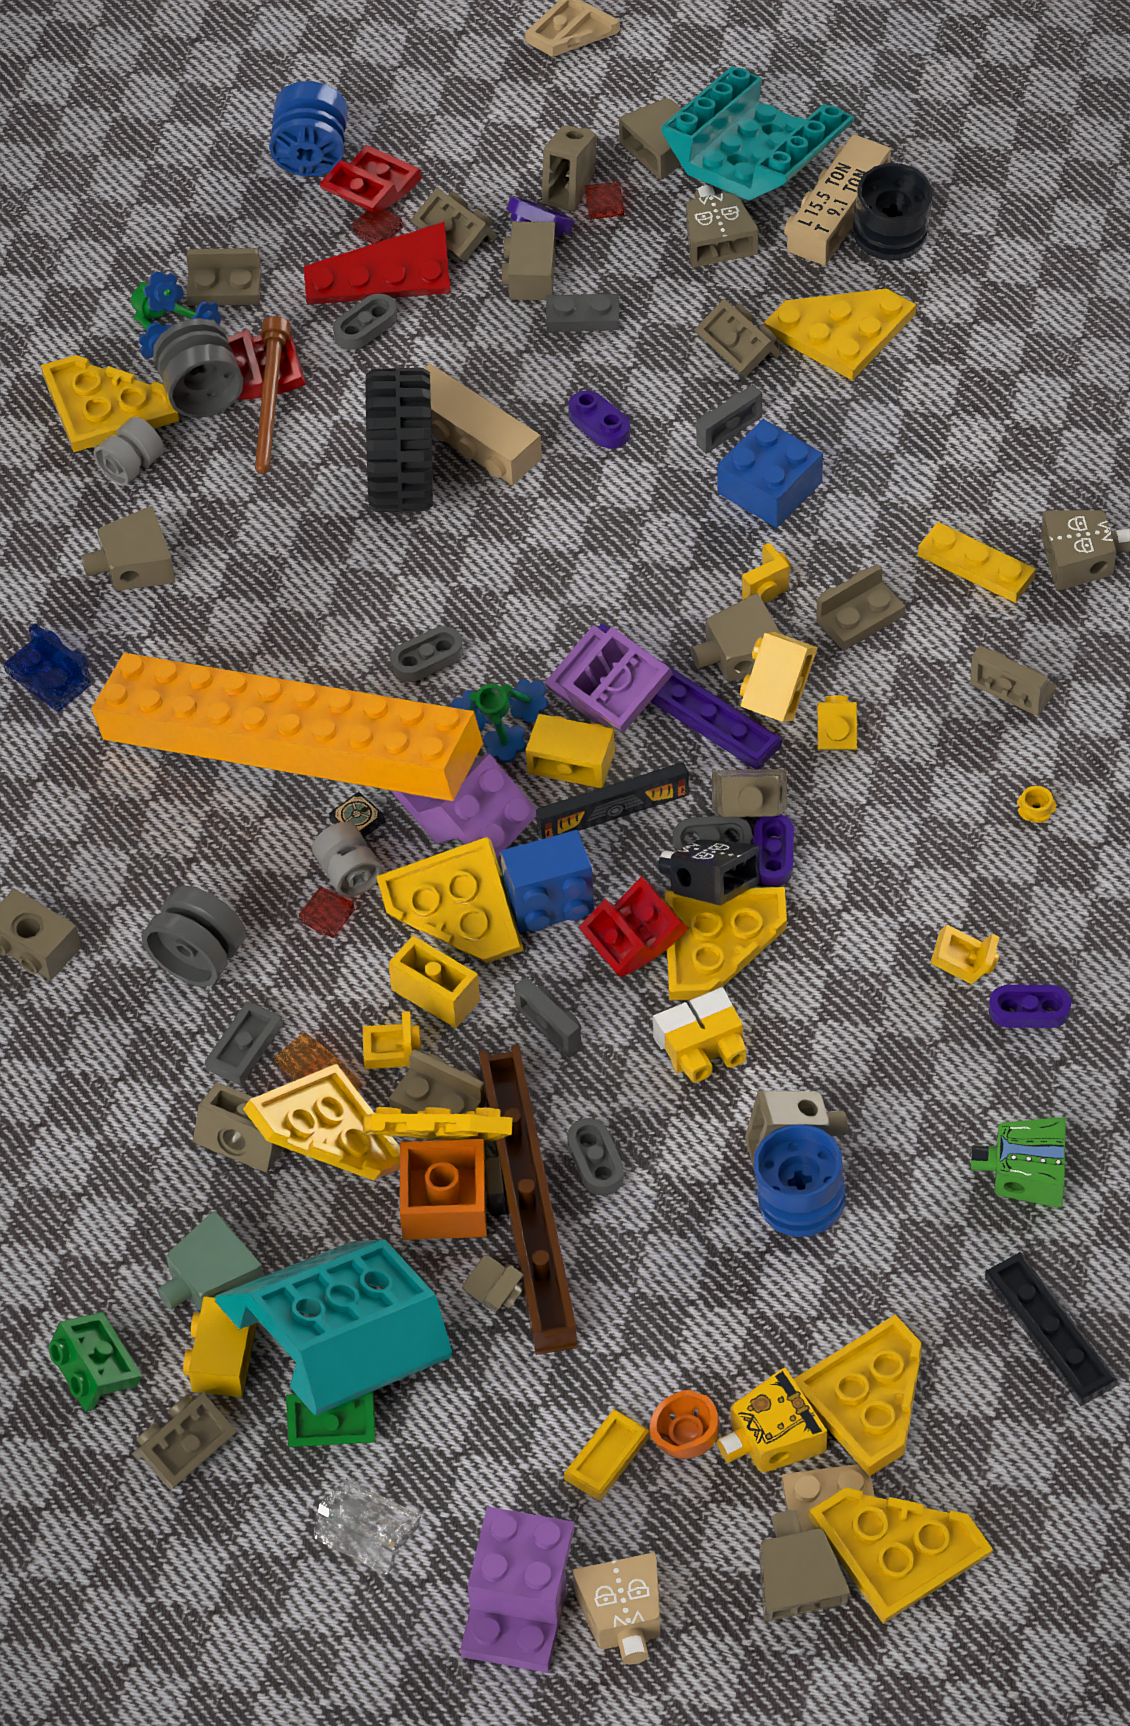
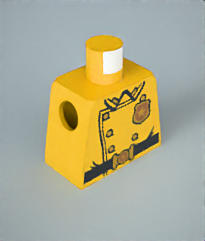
(774, 1426)

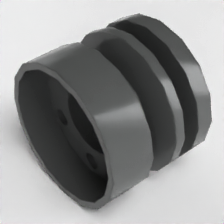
(198, 368)

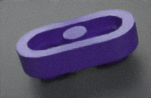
(528, 211)
(594, 414)
(775, 852)
(1029, 1006)

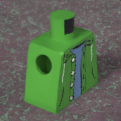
(1026, 1160)

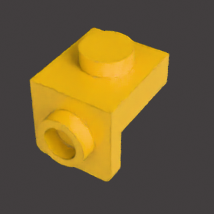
(770, 577)
(837, 724)
(965, 955)
(390, 1044)

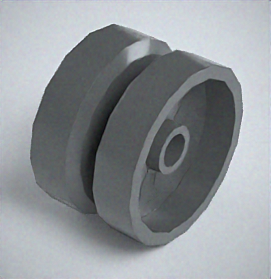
(194, 936)

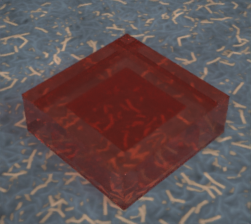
(604, 200)
(377, 226)
(326, 912)

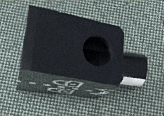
(712, 870)

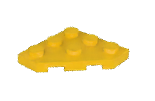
(842, 328)
(100, 400)
(456, 900)
(721, 938)
(325, 1122)
(439, 1124)
(868, 1393)
(897, 1547)

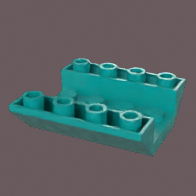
(746, 144)
(359, 1332)

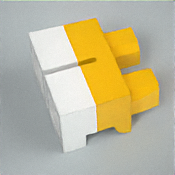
(701, 1034)

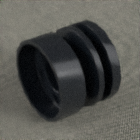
(892, 211)

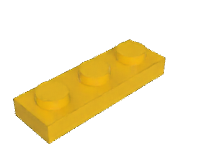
(976, 562)

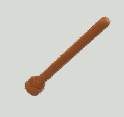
(275, 334)

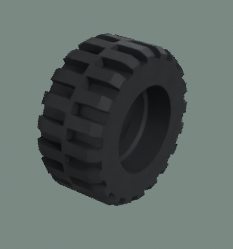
(399, 439)

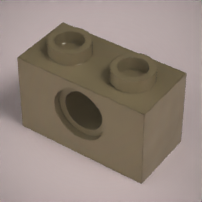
(53, 939)
(229, 1131)

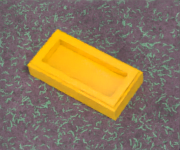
(606, 1455)

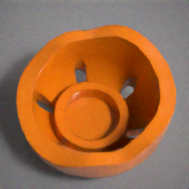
(686, 1434)

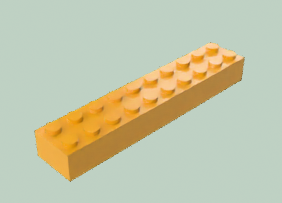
(288, 726)

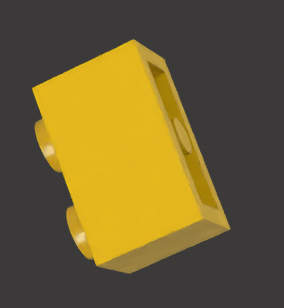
(777, 676)
(570, 750)
(434, 981)
(219, 1352)

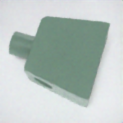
(208, 1264)

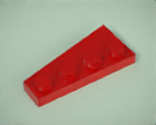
(395, 267)

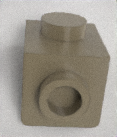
(493, 1284)

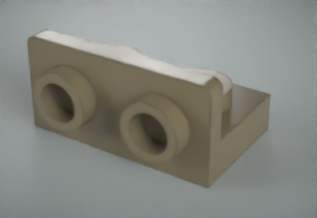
(462, 228)
(224, 276)
(736, 338)
(858, 608)
(1010, 680)
(438, 1086)
(184, 1440)

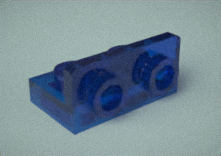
(49, 669)

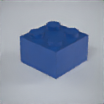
(769, 473)
(548, 881)

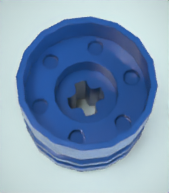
(308, 128)
(799, 1180)

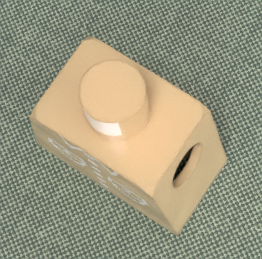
(621, 1604)

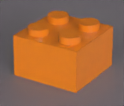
(442, 1189)

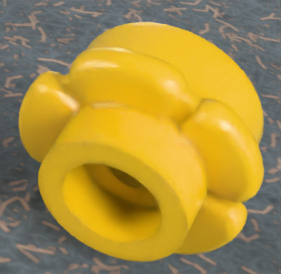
(1039, 797)

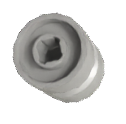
(132, 447)
(346, 859)

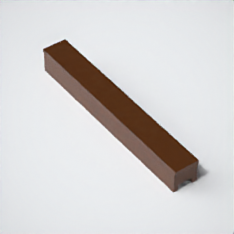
(529, 1205)

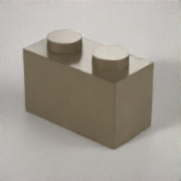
(531, 260)

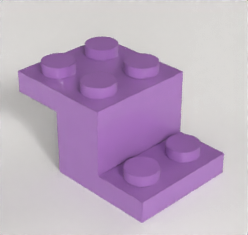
(608, 678)
(484, 807)
(517, 1589)

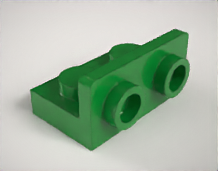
(92, 1359)
(341, 1425)

